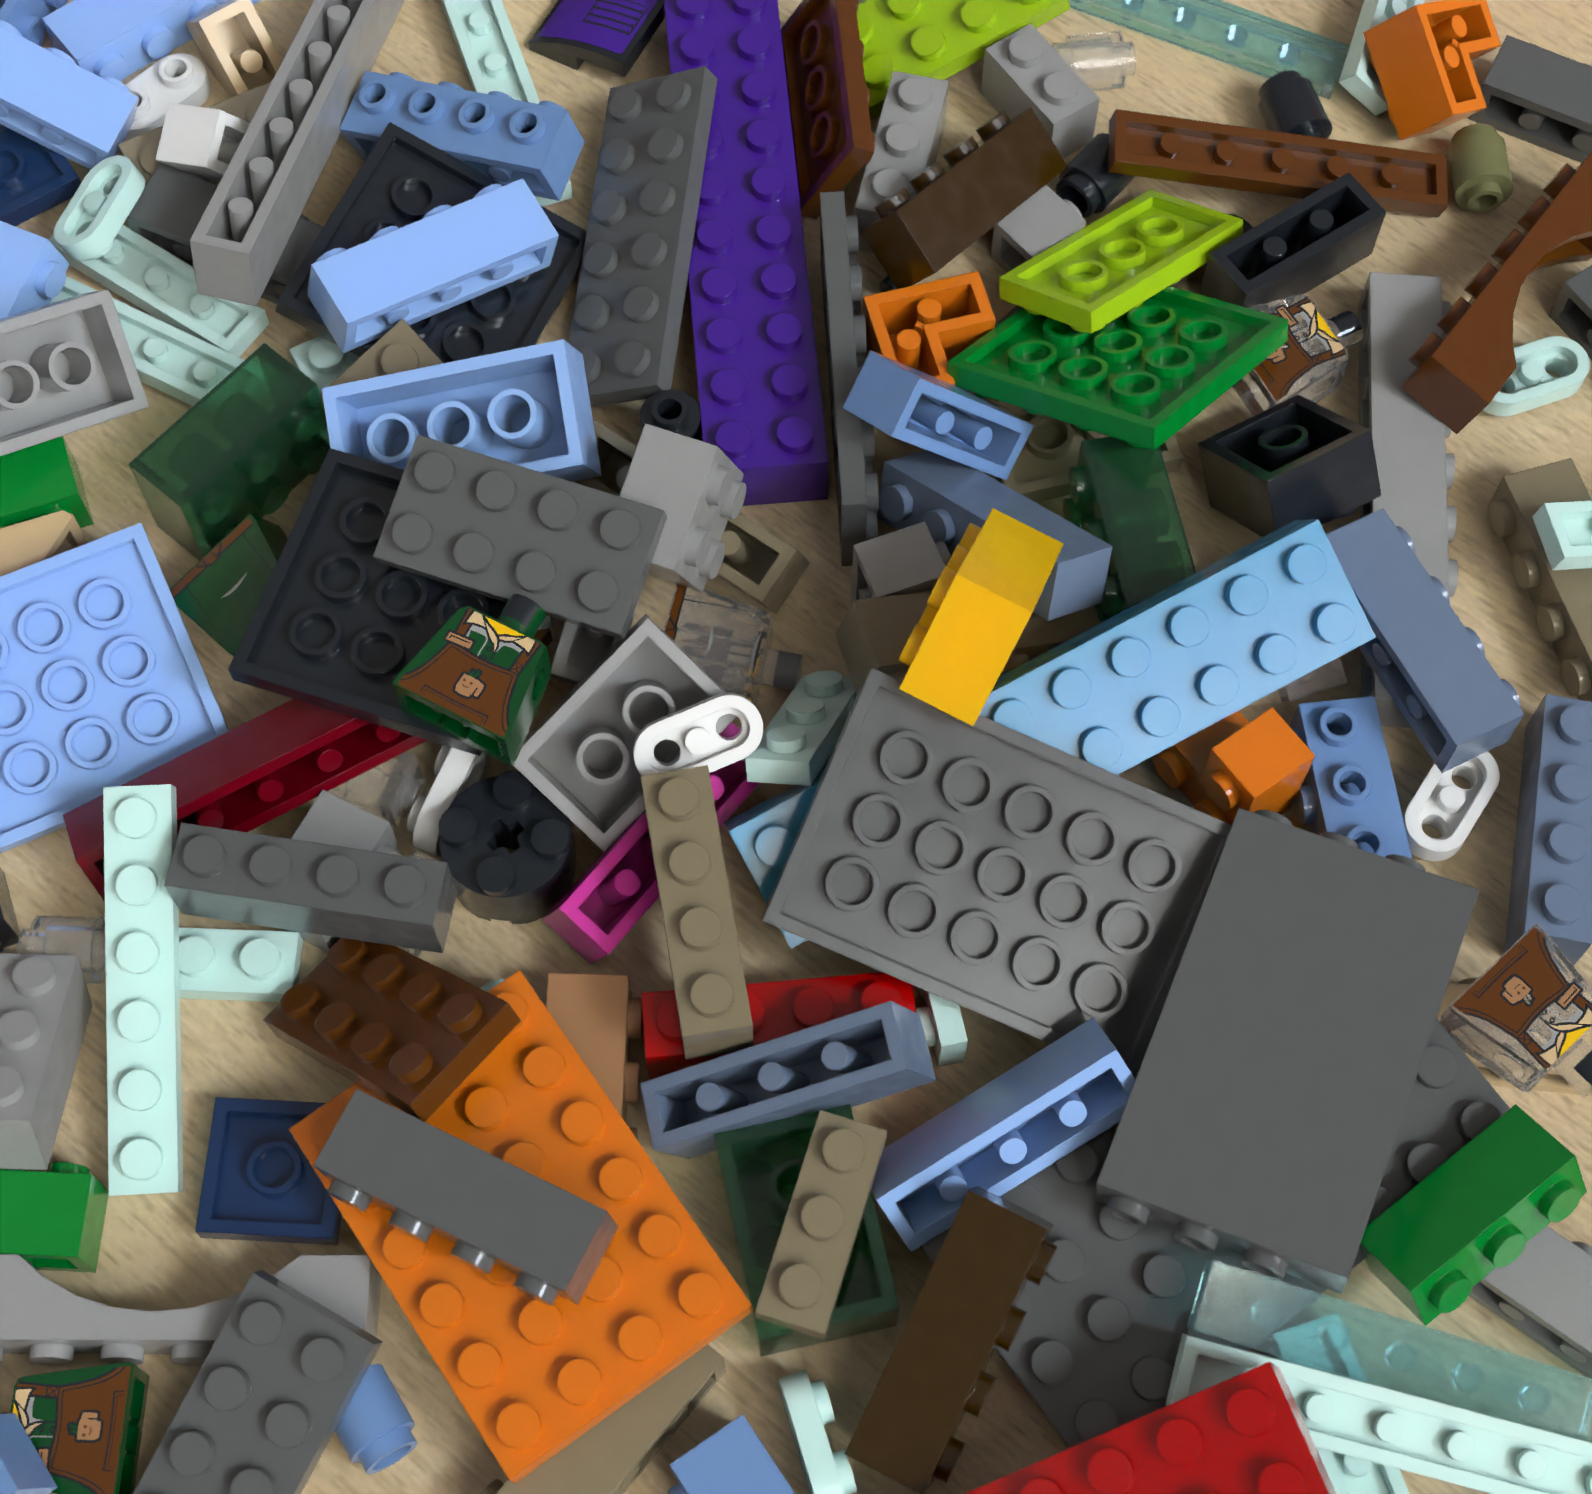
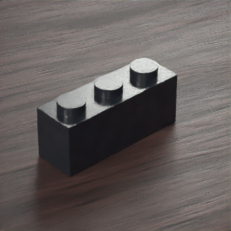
(1296, 247)

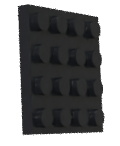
(398, 187)
(337, 619)

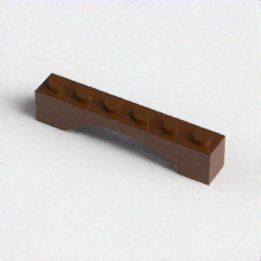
(1476, 352)

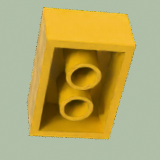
(977, 614)

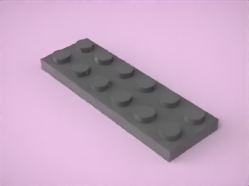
(641, 234)
(845, 349)

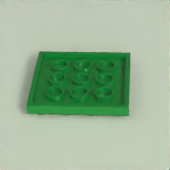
(1132, 377)

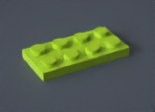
(937, 35)
(1119, 260)

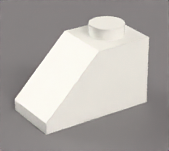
(200, 140)

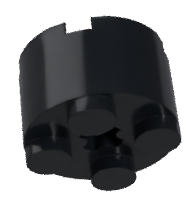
(475, 840)

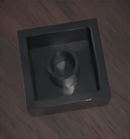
(1290, 467)

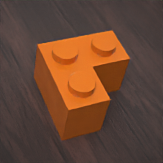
(1427, 63)
(928, 322)
(1238, 766)

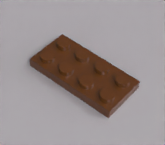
(826, 98)
(392, 1023)

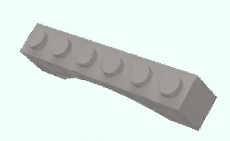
(56, 1324)

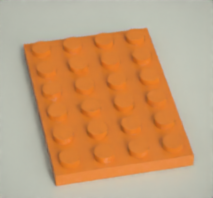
(528, 1368)

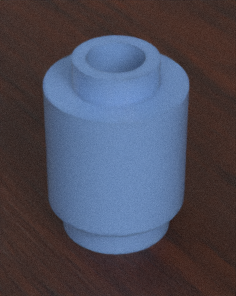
(376, 1423)

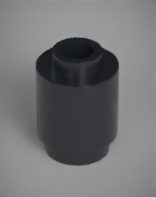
(1293, 106)
(1087, 178)
(673, 412)

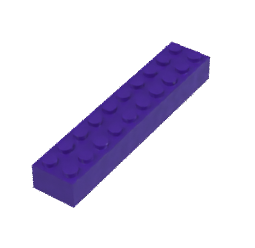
(750, 258)

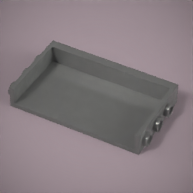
(1287, 1050)

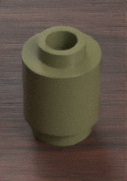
(1479, 168)

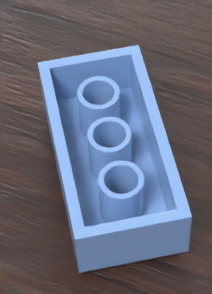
(506, 404)

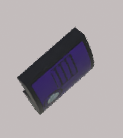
(599, 32)

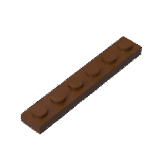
(1272, 161)

